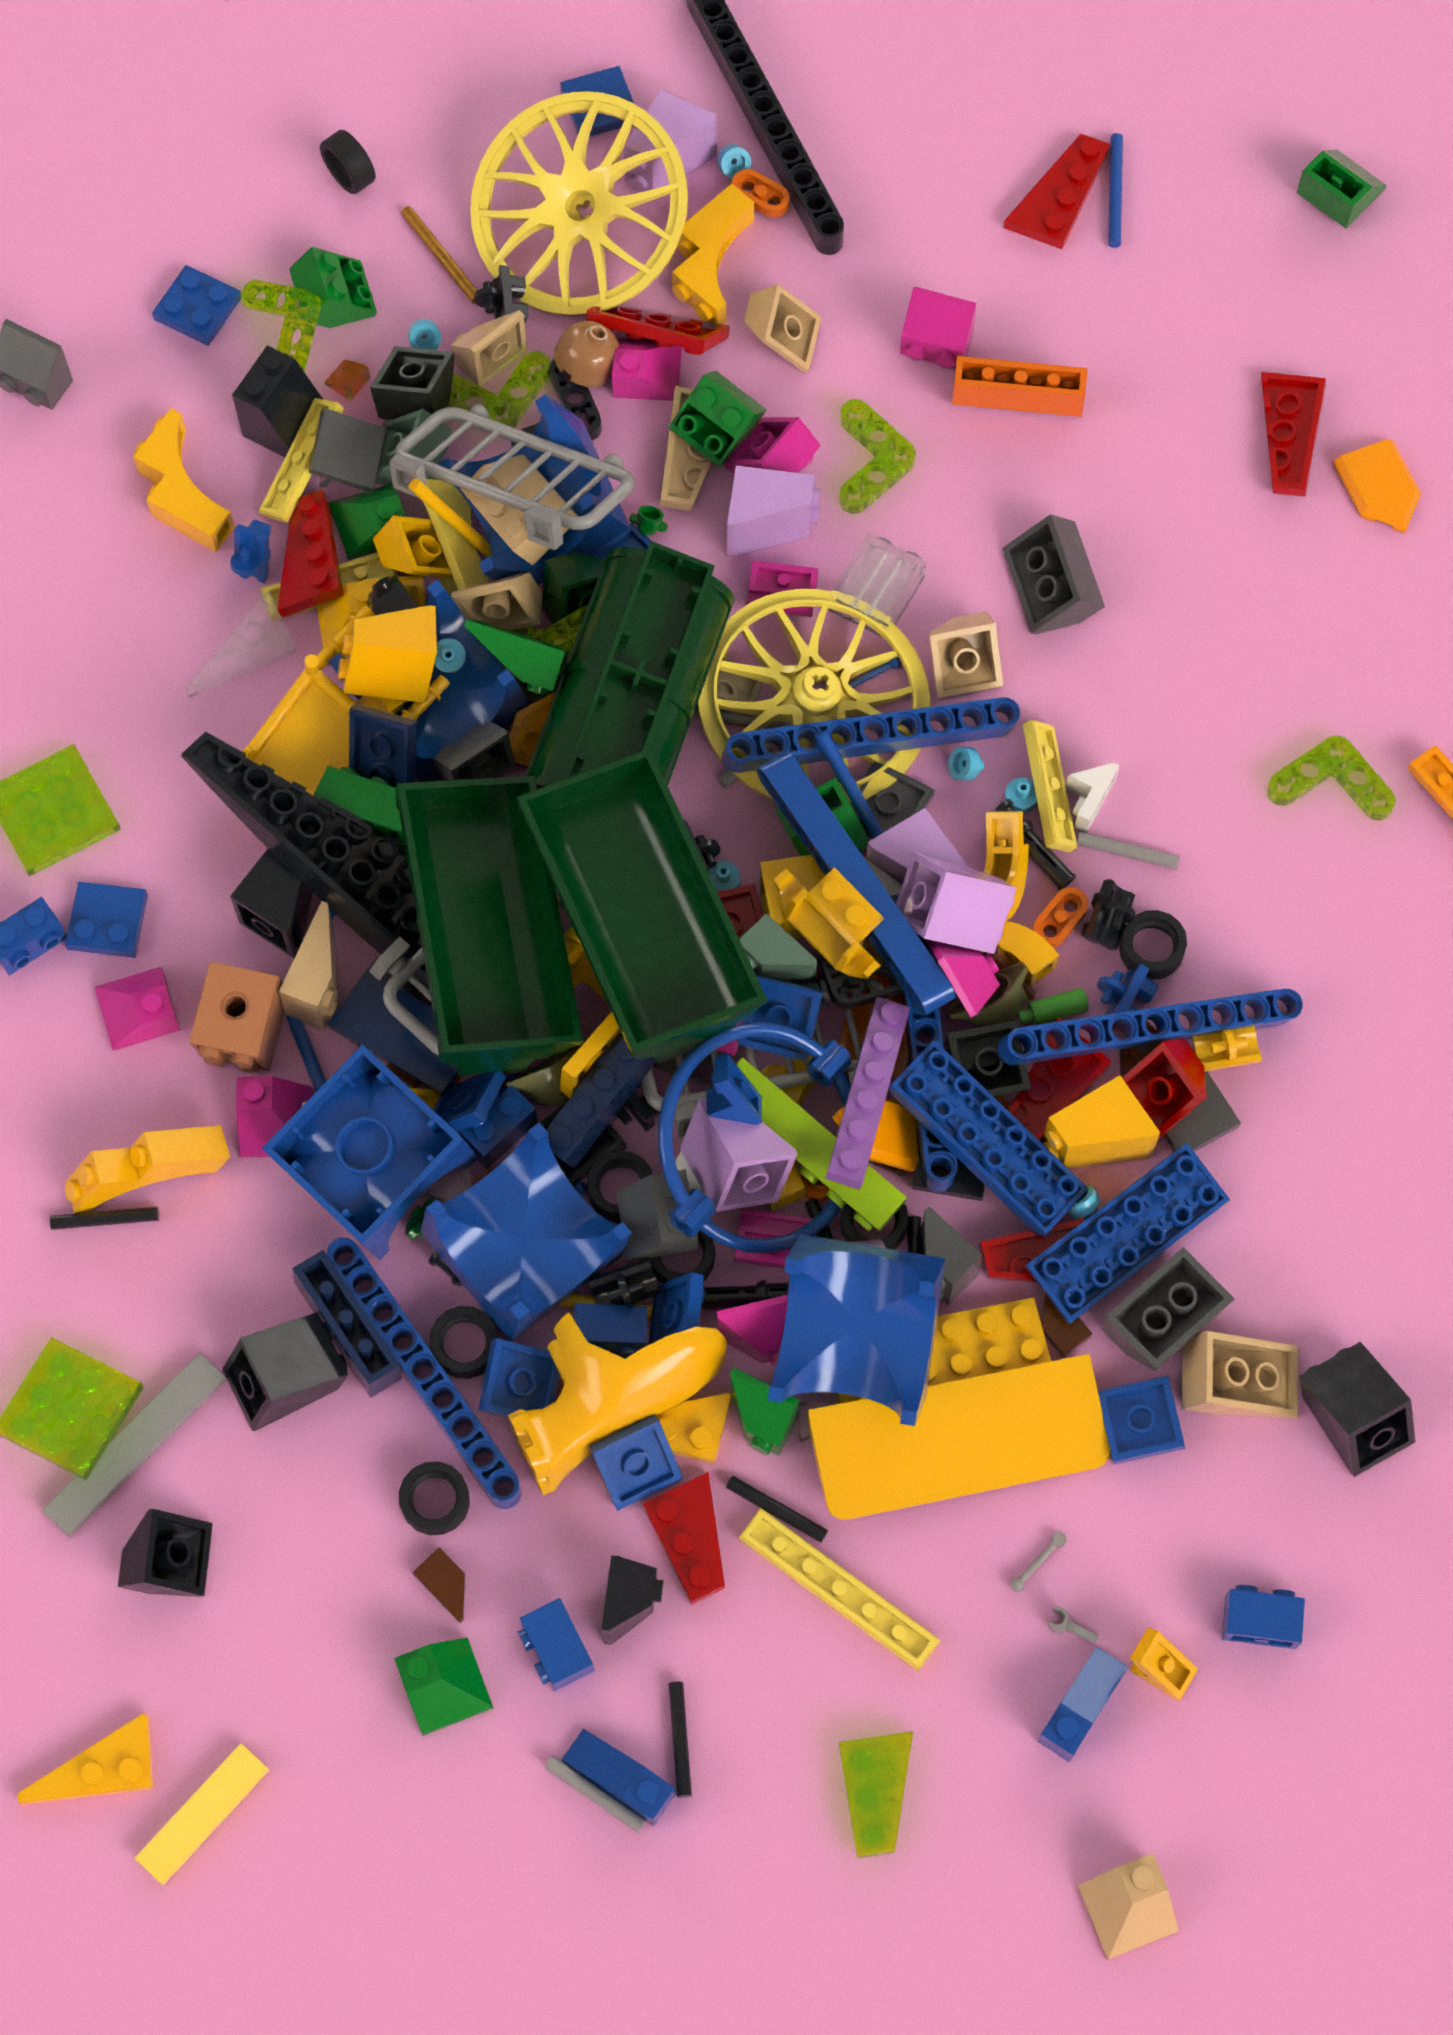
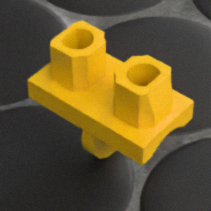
(1227, 1048)

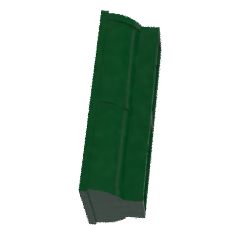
(634, 664)
(643, 906)
(487, 925)

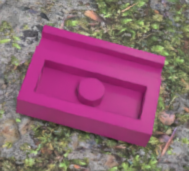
(773, 578)
(766, 1225)

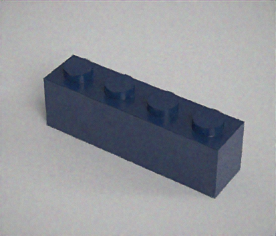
(596, 1102)
(347, 1323)

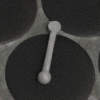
(1057, 1541)

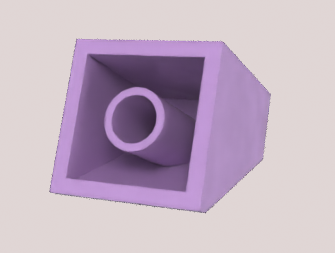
(691, 131)
(770, 509)
(918, 834)
(955, 903)
(736, 1160)

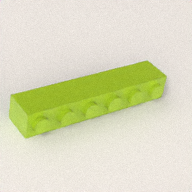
(876, 1199)

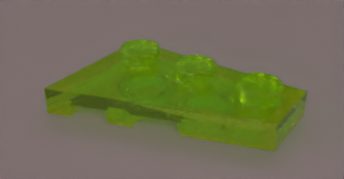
(875, 1789)

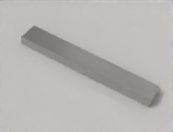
(135, 1444)

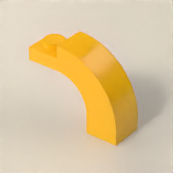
(1006, 851)
(1030, 948)

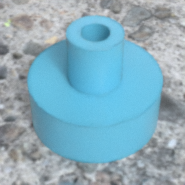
(733, 159)
(424, 335)
(456, 661)
(965, 763)
(1022, 794)
(724, 876)
(1086, 1204)

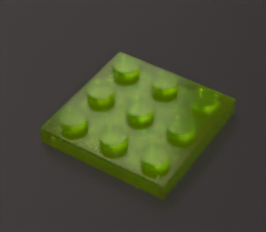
(54, 810)
(68, 1408)

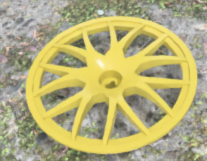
(576, 190)
(795, 695)

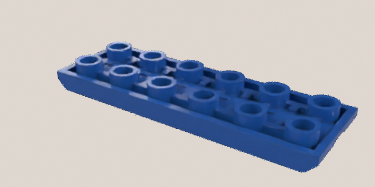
(987, 1139)
(1127, 1233)

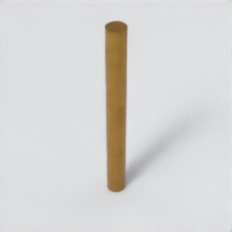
(440, 253)

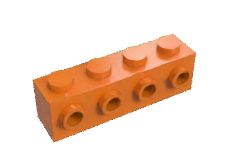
(1019, 386)

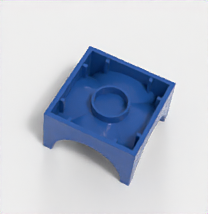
(568, 430)
(475, 695)
(367, 1148)
(523, 1237)
(859, 1323)

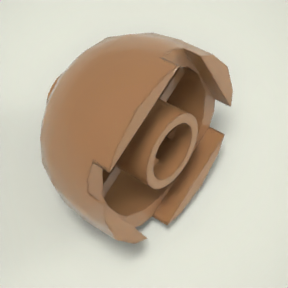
(586, 353)

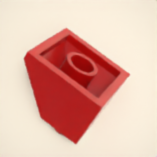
(1168, 1083)

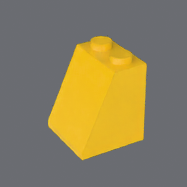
(391, 655)
(803, 869)
(1102, 1128)

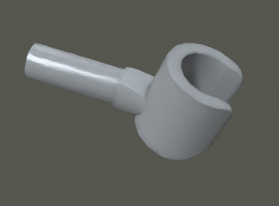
(1070, 1626)

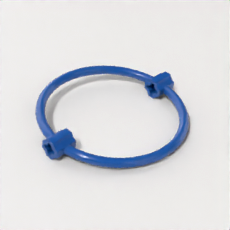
(695, 1208)

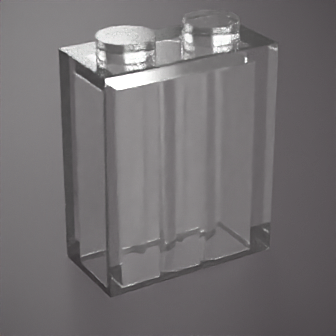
(879, 582)

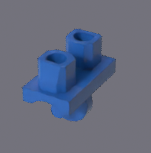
(252, 551)
(1121, 994)

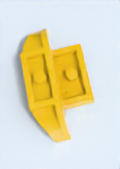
(832, 920)

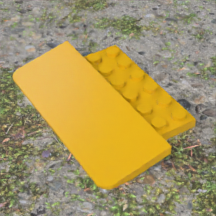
(988, 1421)

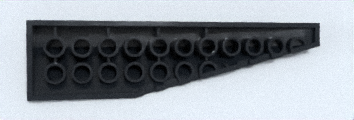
(322, 844)

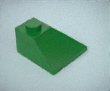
(363, 516)
(763, 1421)
(443, 1684)

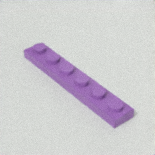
(867, 1093)

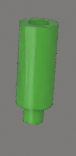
(1055, 1006)

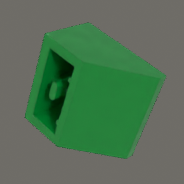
(1338, 186)
(338, 283)
(717, 417)
(840, 806)

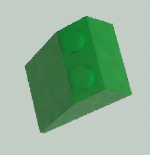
(527, 658)

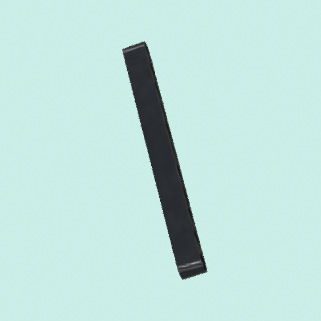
(743, 72)

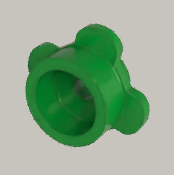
(649, 520)

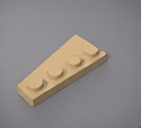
(683, 465)

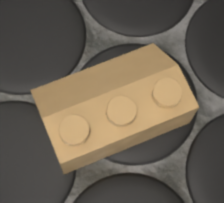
(510, 521)

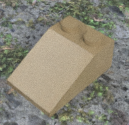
(311, 982)
(1239, 1376)

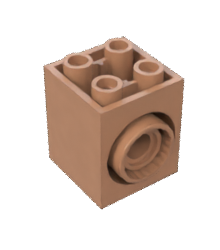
(243, 1039)

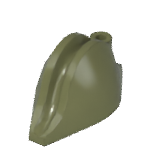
(1003, 1004)
(543, 1081)

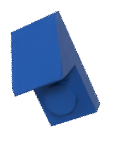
(732, 1094)

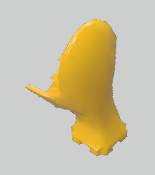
(610, 1394)

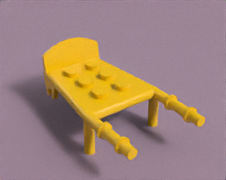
(313, 720)

